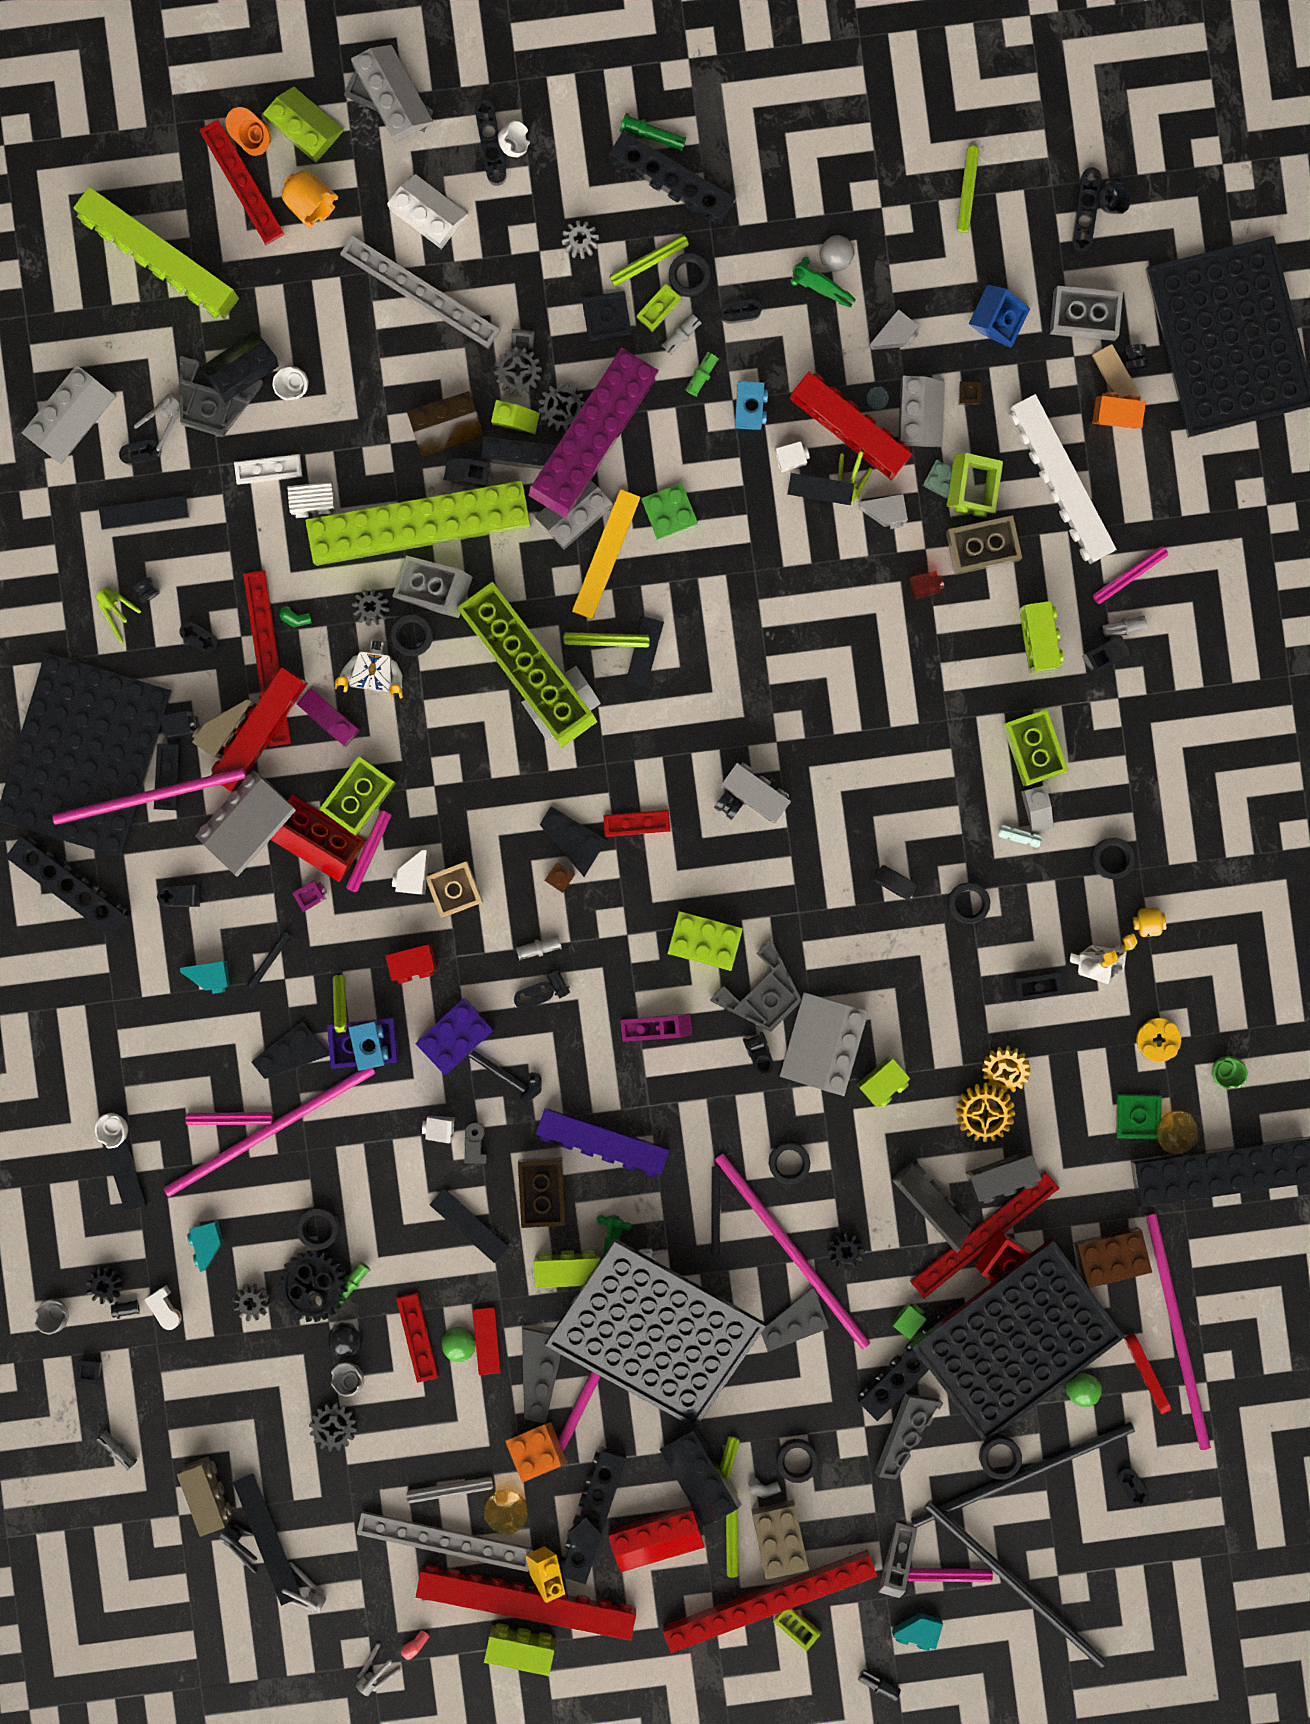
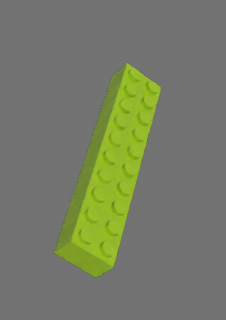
(418, 523)

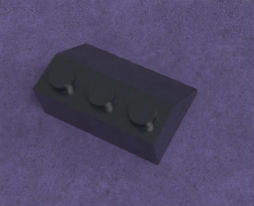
(240, 366)

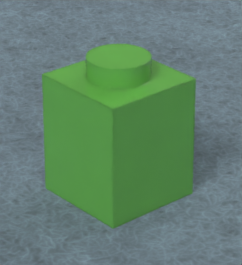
(909, 1320)

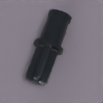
(879, 1685)

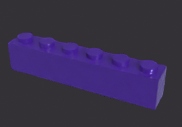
(602, 1141)

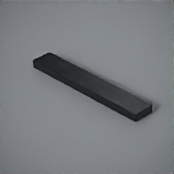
(266, 1537)

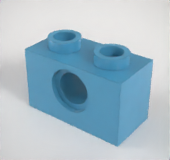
(750, 392)
(364, 1058)

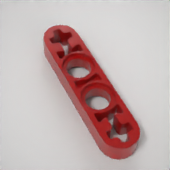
(1147, 1373)

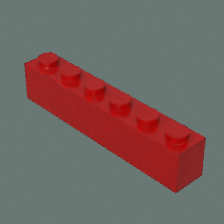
(261, 724)

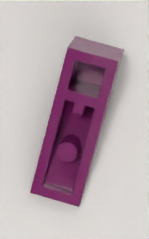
(328, 717)
(656, 1027)

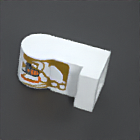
(163, 1309)

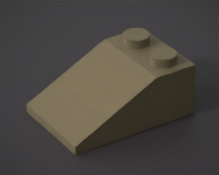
(221, 730)

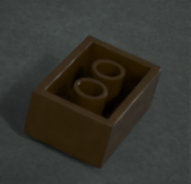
(541, 1192)

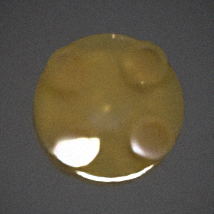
(1177, 1132)
(506, 1511)

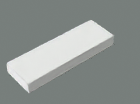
(268, 469)

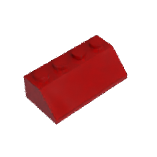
(319, 840)
(655, 1538)

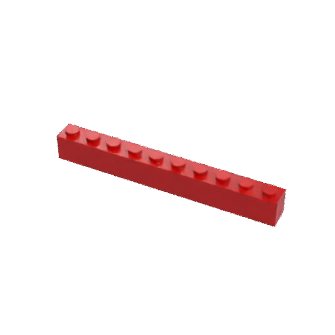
(769, 1601)
(525, 1602)

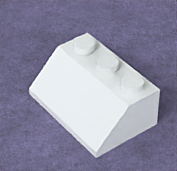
(427, 210)

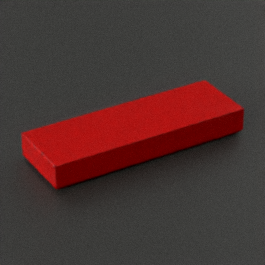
(636, 823)
(486, 1340)

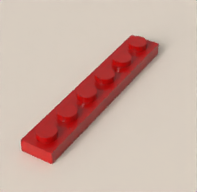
(241, 182)

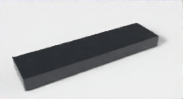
(144, 512)
(469, 1225)

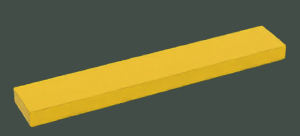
(606, 554)

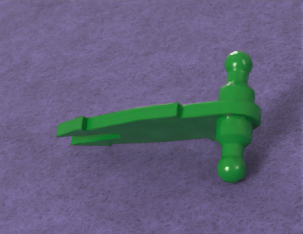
(819, 283)
(614, 1228)

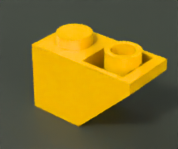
(545, 1573)

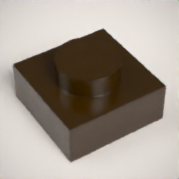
(970, 393)

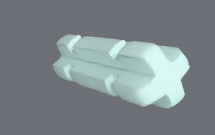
(1020, 836)

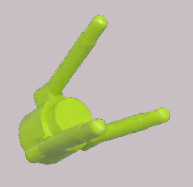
(856, 492)
(108, 600)

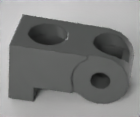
(473, 1144)

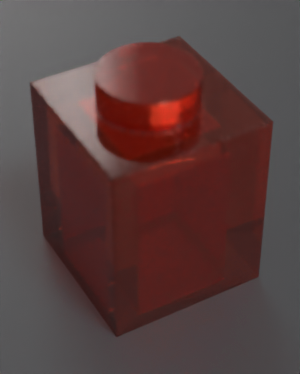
(926, 585)

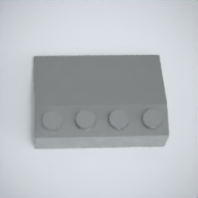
(245, 822)
(824, 1044)

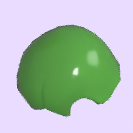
(1229, 1072)
(458, 1344)
(1084, 1389)

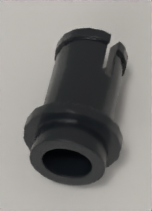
(558, 984)
(125, 1308)

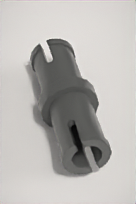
(116, 1450)

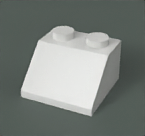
(412, 874)

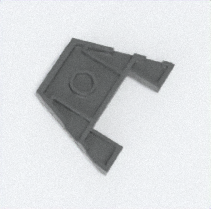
(203, 407)
(770, 999)

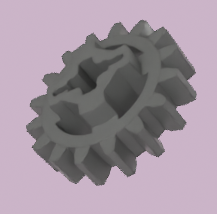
(527, 371)
(554, 412)
(324, 1426)

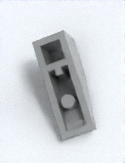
(898, 1561)

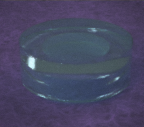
(877, 398)

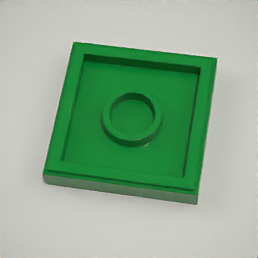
(1138, 1116)

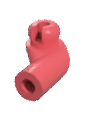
(412, 1648)

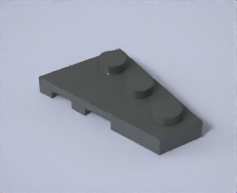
(796, 1322)

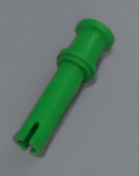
(643, 129)

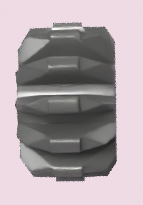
(370, 599)
(257, 1297)

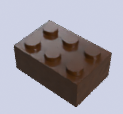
(1113, 1257)

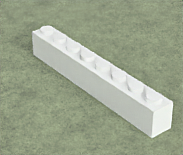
(1062, 479)

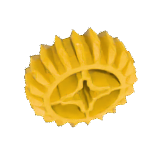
(993, 1112)

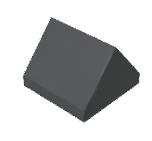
(523, 339)

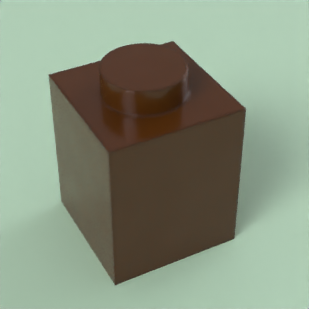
(559, 877)

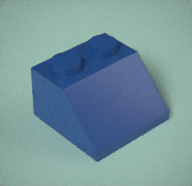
(999, 315)

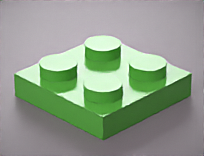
(669, 511)

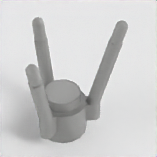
(167, 407)
(313, 1601)
(369, 1681)

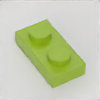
(659, 307)

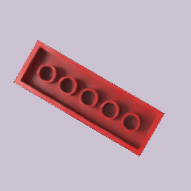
(850, 425)

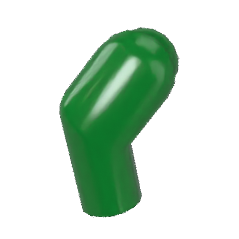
(292, 619)

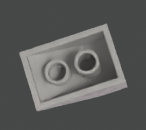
(432, 586)

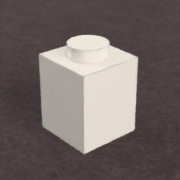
(792, 456)

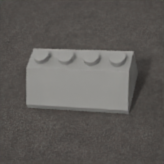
(391, 91)
(68, 414)

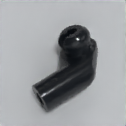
(534, 1087)

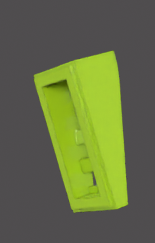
(792, 1633)

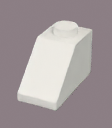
(439, 1128)

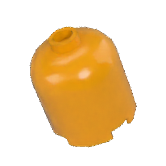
(308, 197)

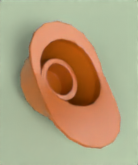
(248, 130)

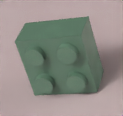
(939, 479)

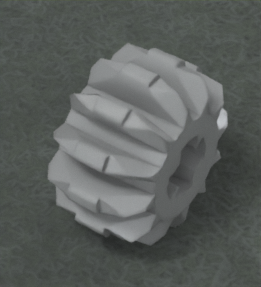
(572, 236)

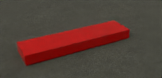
(417, 1337)

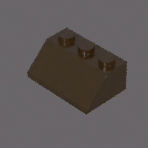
(445, 423)

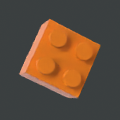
(1119, 412)
(536, 1452)

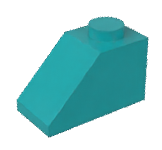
(209, 976)

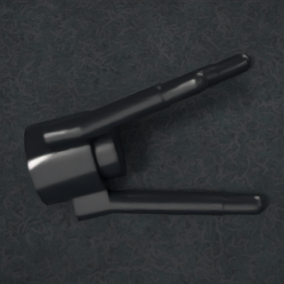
(231, 1539)

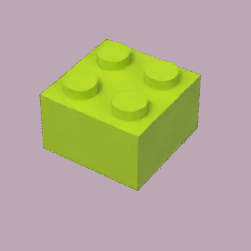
(884, 1082)

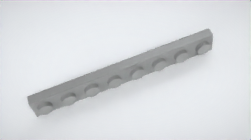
(420, 292)
(443, 1541)

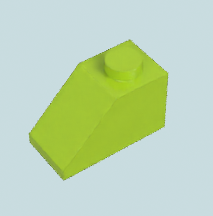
(515, 417)

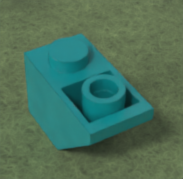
(206, 1242)
(920, 1630)

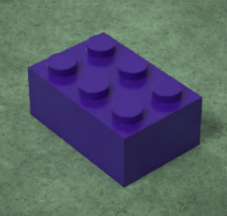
(454, 1036)
(341, 1046)

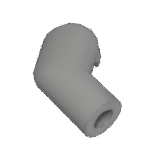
(762, 1490)

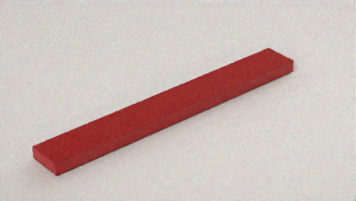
(264, 640)
(981, 1236)

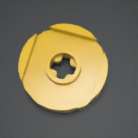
(1168, 1031)

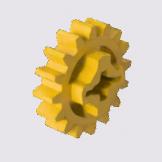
(1008, 1067)

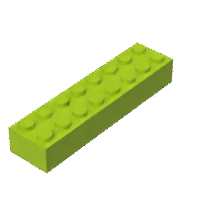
(155, 252)
(527, 664)

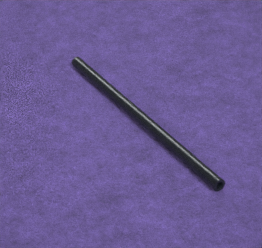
(1027, 1472)
(1015, 1583)

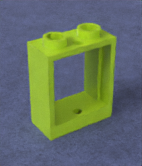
(958, 484)

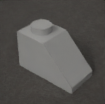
(895, 333)
(886, 511)
(1038, 809)

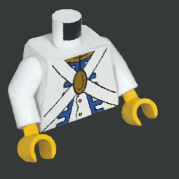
(372, 672)
(1102, 962)

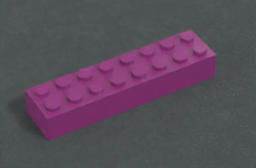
(593, 433)

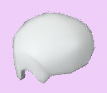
(513, 139)
(290, 383)
(111, 1130)

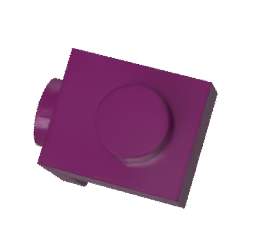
(310, 895)

